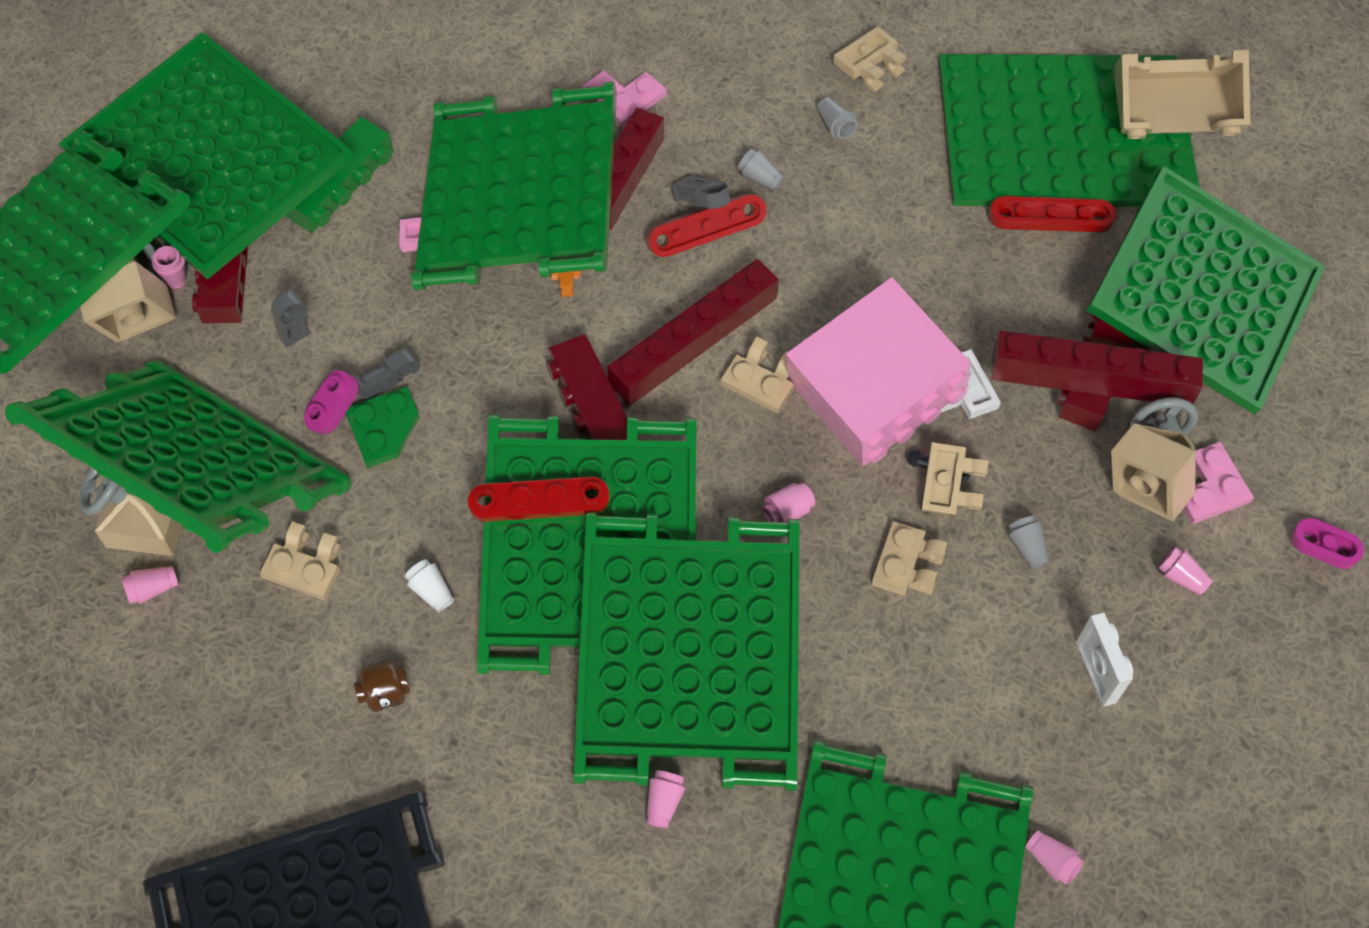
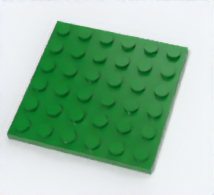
(1207, 287)

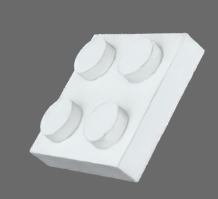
(1104, 660)

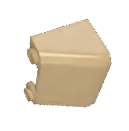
(1183, 95)

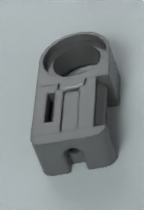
(702, 191)
(291, 321)
(387, 374)

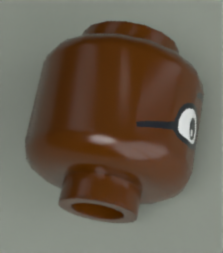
(382, 685)

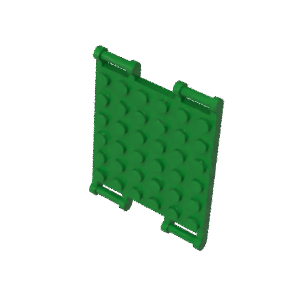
(518, 188)
(70, 238)
(181, 451)
(537, 564)
(689, 650)
(902, 854)

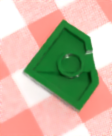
(383, 425)

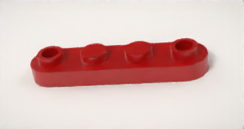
(1052, 214)
(705, 225)
(538, 499)

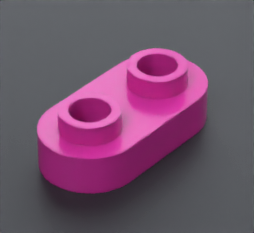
(331, 403)
(1326, 542)

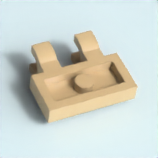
(866, 52)
(757, 383)
(944, 480)
(899, 558)
(300, 571)

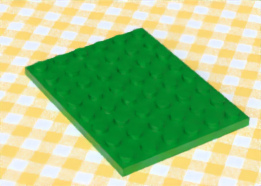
(1048, 131)
(221, 140)

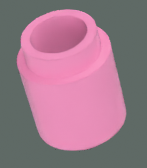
(788, 503)

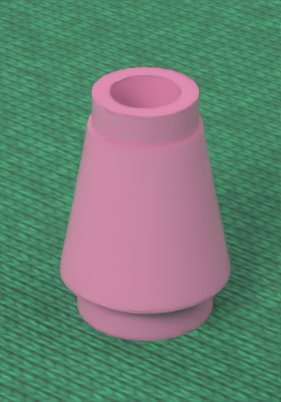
(170, 266)
(1185, 571)
(148, 583)
(663, 798)
(1055, 857)

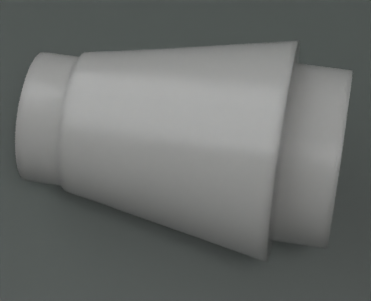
(837, 118)
(760, 170)
(1030, 541)

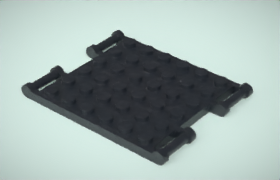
(322, 876)

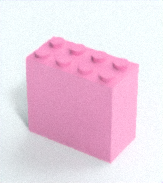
(878, 372)

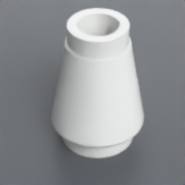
(429, 585)

